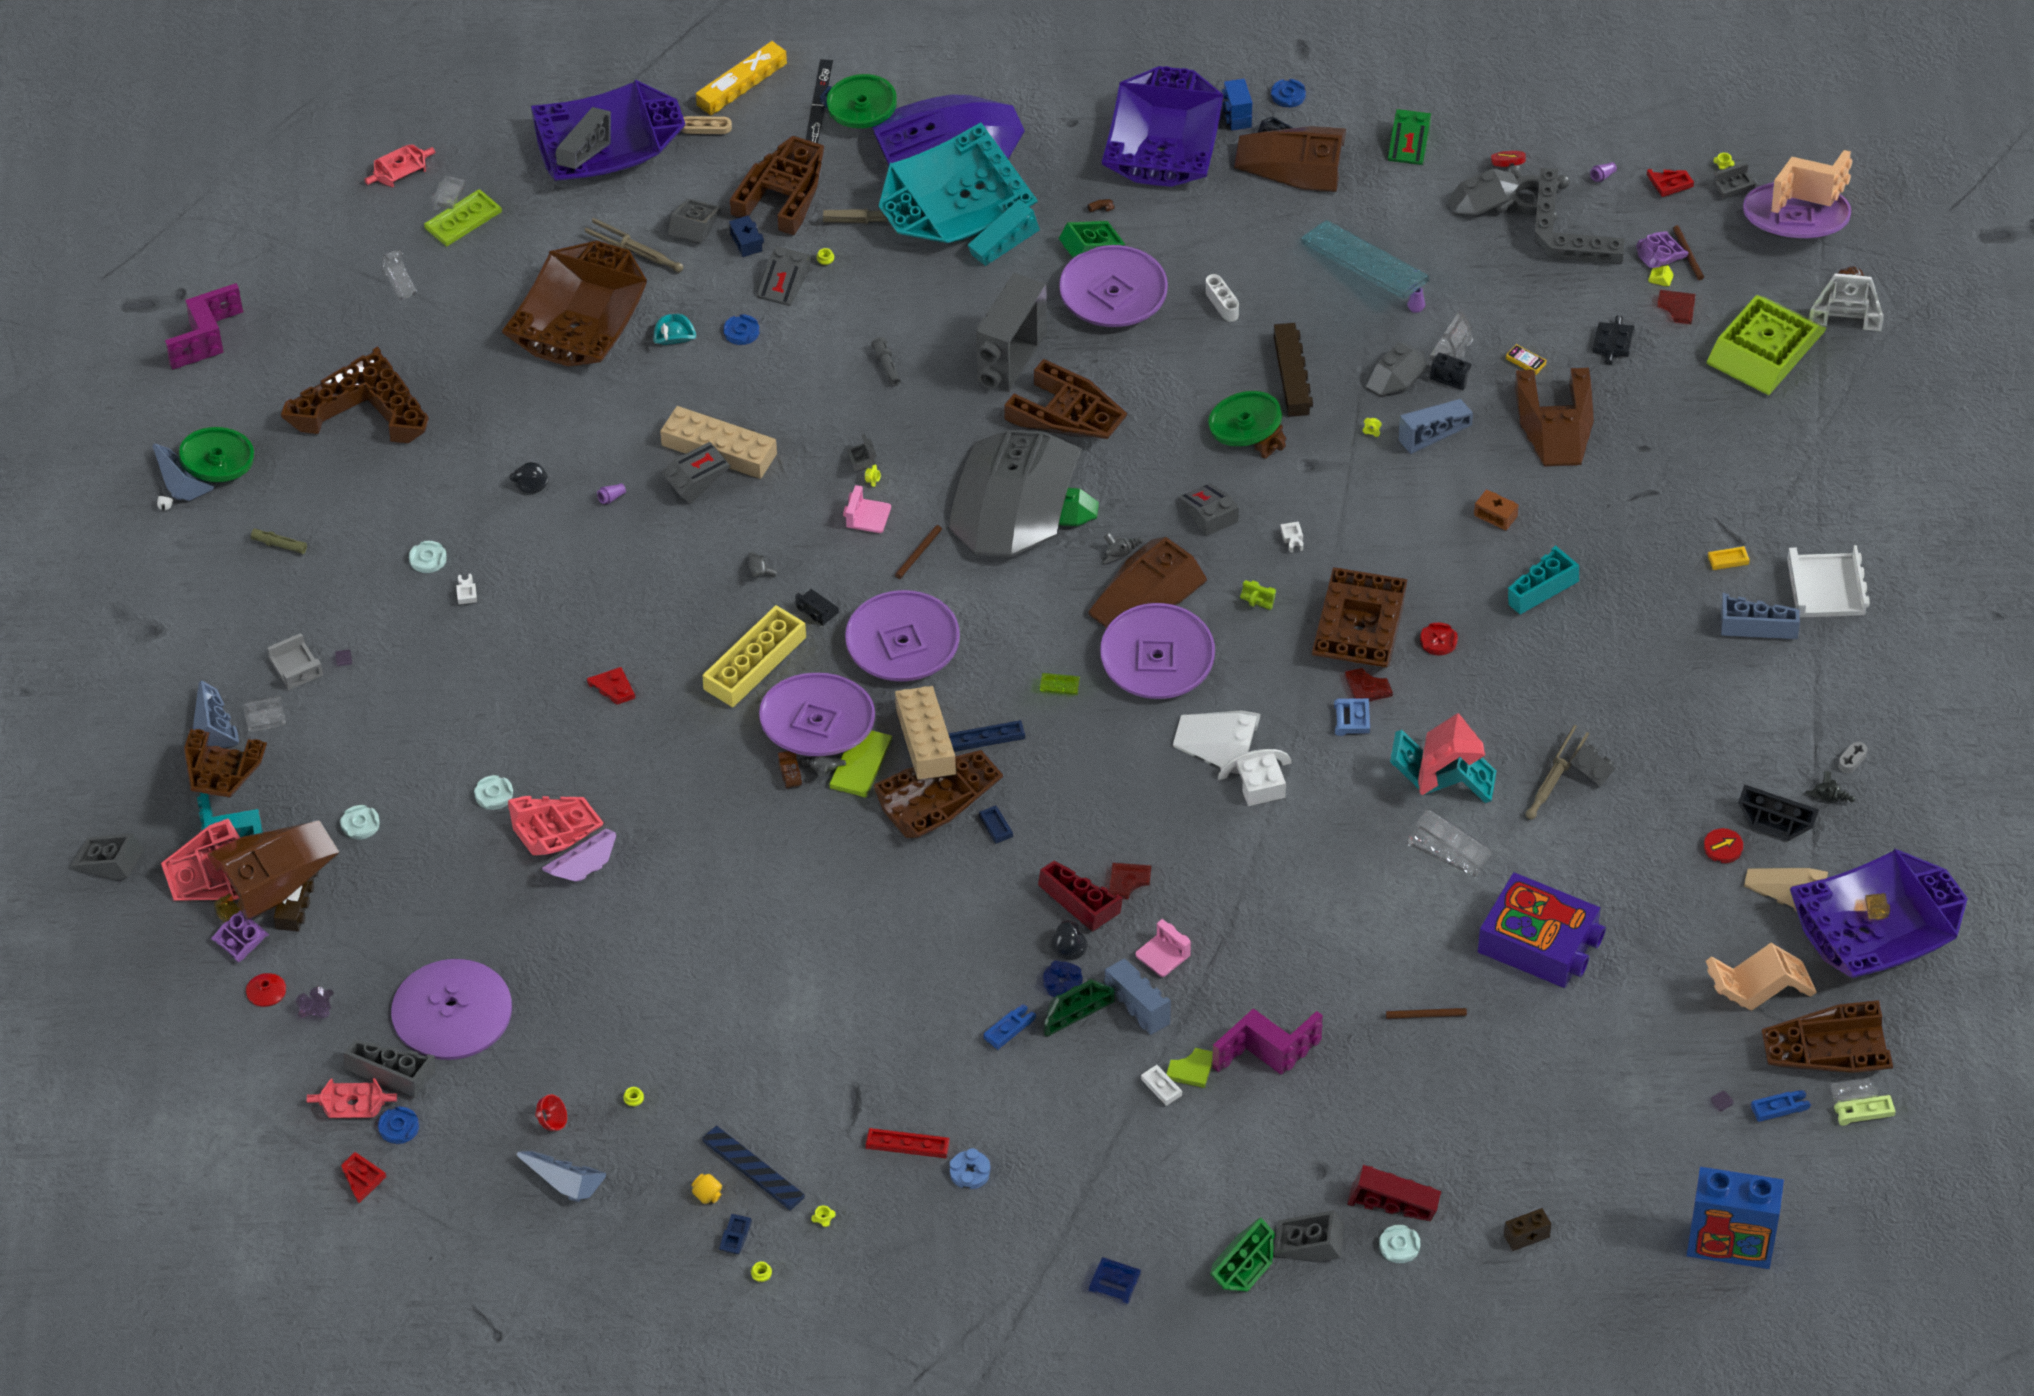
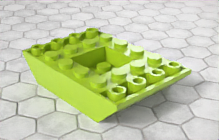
(1762, 359)

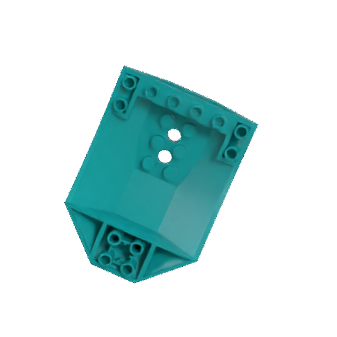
(925, 189)

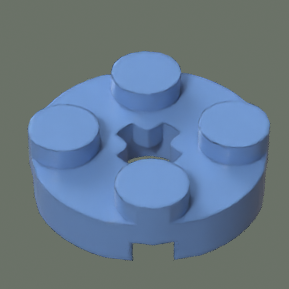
(967, 1159)

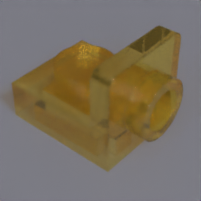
(1877, 906)
(226, 908)

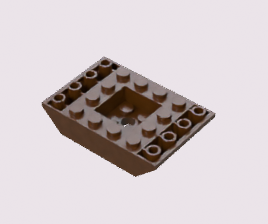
(1363, 601)

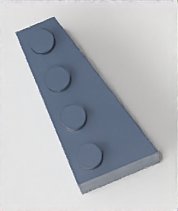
(1433, 424)
(1758, 619)
(1138, 996)

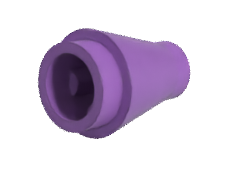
(1601, 172)
(1416, 301)
(610, 493)

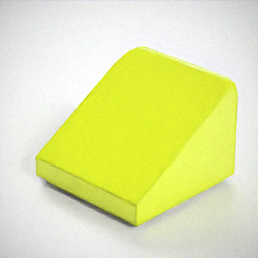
(1661, 276)

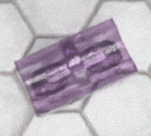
(317, 1005)

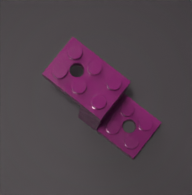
(205, 337)
(1267, 1041)

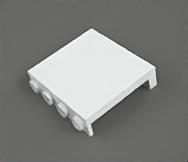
(1828, 584)

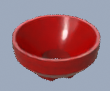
(555, 1112)

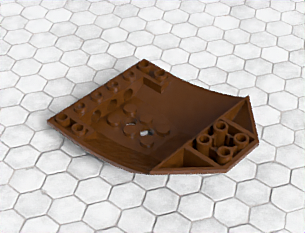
(582, 286)

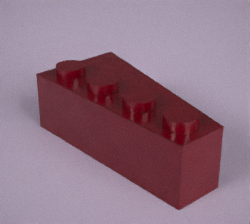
(1079, 896)
(1393, 1194)

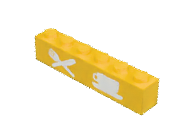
(741, 78)

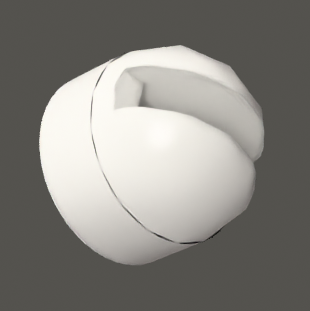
(164, 501)

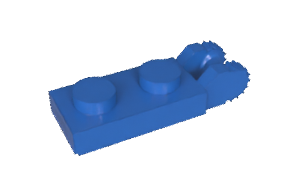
(1009, 1027)
(1779, 1105)

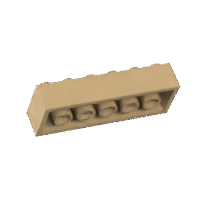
(741, 448)
(925, 732)

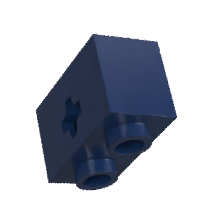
(746, 236)

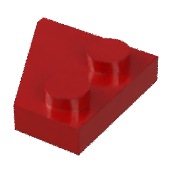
(1670, 181)
(613, 685)
(362, 1175)

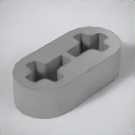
(1849, 755)

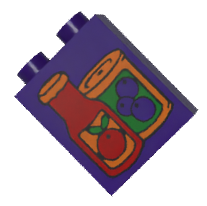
(1541, 930)

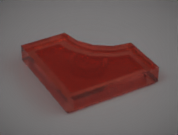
(1678, 304)
(1367, 687)
(1128, 877)

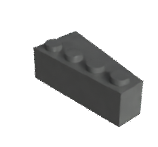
(586, 139)
(390, 1067)

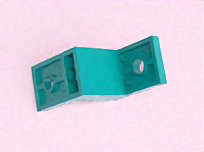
(1478, 776)
(244, 822)

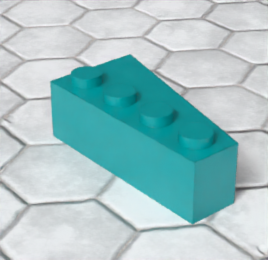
(1004, 233)
(1543, 581)

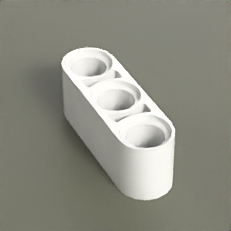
(1222, 297)

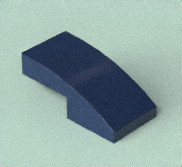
(736, 1234)

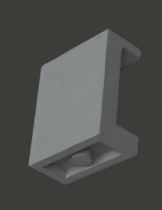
(294, 662)

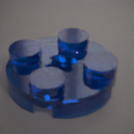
(1061, 970)

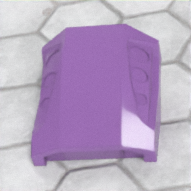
(1659, 250)
(239, 936)

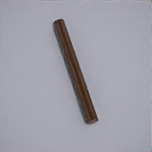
(1690, 256)
(919, 550)
(1426, 1013)

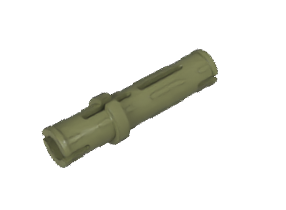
(271, 538)

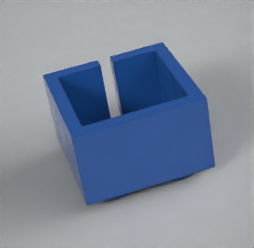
(1237, 104)

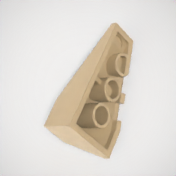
(1778, 881)

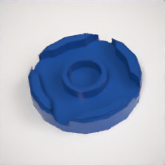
(1288, 93)
(741, 329)
(398, 1125)

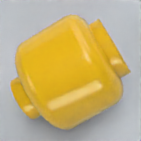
(706, 1188)

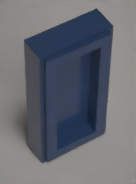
(996, 824)

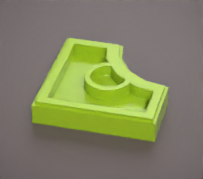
(1193, 1069)

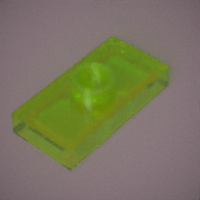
(1059, 683)

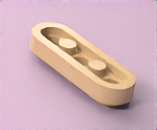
(706, 125)

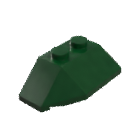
(1076, 1005)

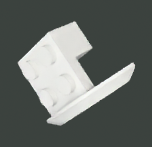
(1259, 774)

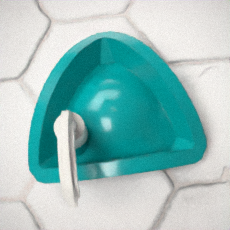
(673, 330)

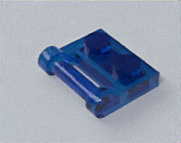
(1117, 1274)

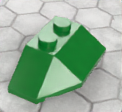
(1078, 508)
(1245, 1258)

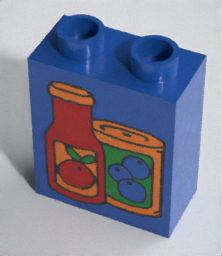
(1735, 1217)

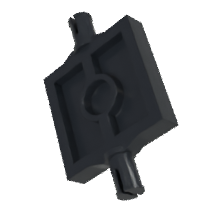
(1613, 339)

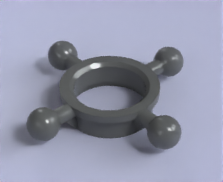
(1526, 182)

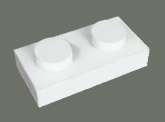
(1161, 1085)

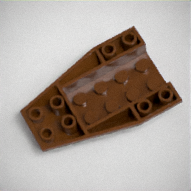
(1294, 156)
(1151, 575)
(219, 769)
(932, 802)
(273, 864)
(1831, 1039)

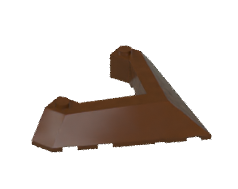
(362, 380)

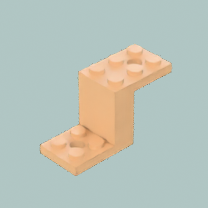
(1811, 181)
(1760, 976)

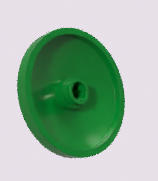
(861, 101)
(1245, 418)
(216, 454)

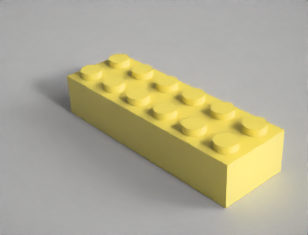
(754, 656)

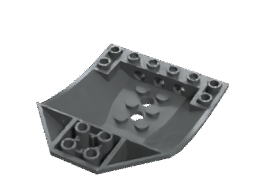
(1012, 509)

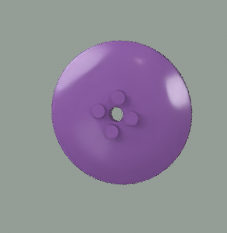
(1798, 216)
(1129, 271)
(897, 615)
(1157, 629)
(797, 702)
(457, 1030)

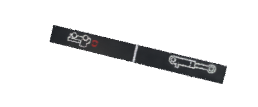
(817, 109)

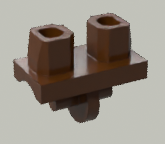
(1271, 443)

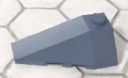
(176, 478)
(212, 718)
(567, 1179)

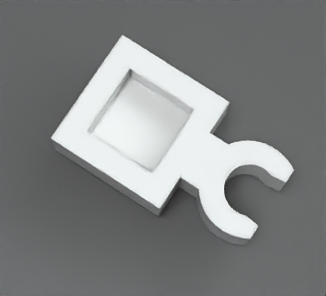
(1292, 534)
(466, 590)

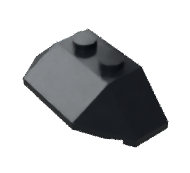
(1776, 814)

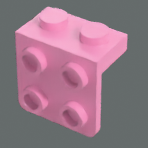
(865, 513)
(1165, 950)

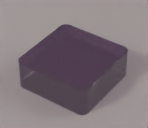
(343, 657)
(1722, 1101)

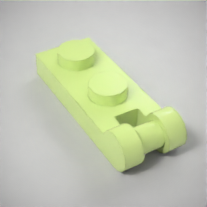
(1864, 1109)

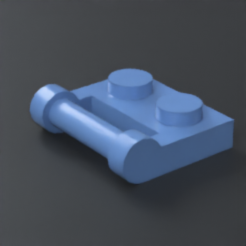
(1358, 716)

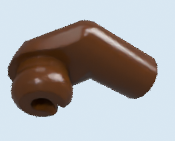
(1107, 203)

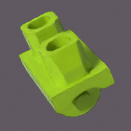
(1258, 595)

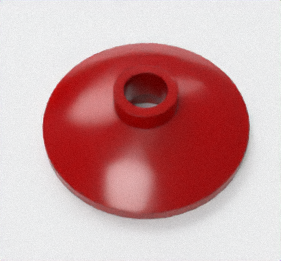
(269, 995)

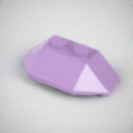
(583, 858)

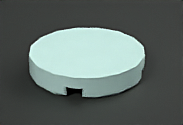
(427, 557)
(493, 792)
(359, 822)
(1399, 1244)

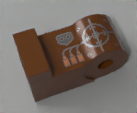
(789, 769)

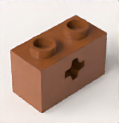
(1496, 509)

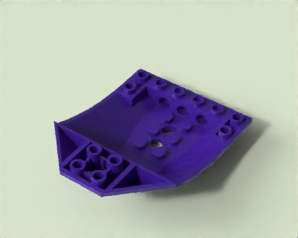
(1167, 111)
(950, 117)
(640, 128)
(1922, 915)

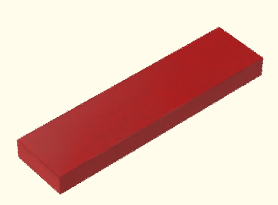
(907, 1143)

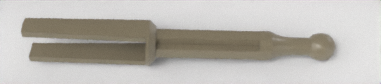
(853, 216)
(636, 247)
(1553, 776)

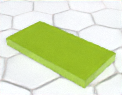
(463, 218)
(861, 765)

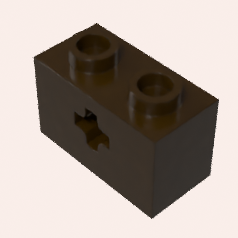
(1527, 1229)

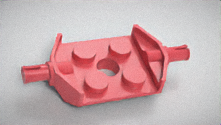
(388, 171)
(335, 1099)

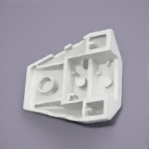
(1849, 297)
(1216, 735)

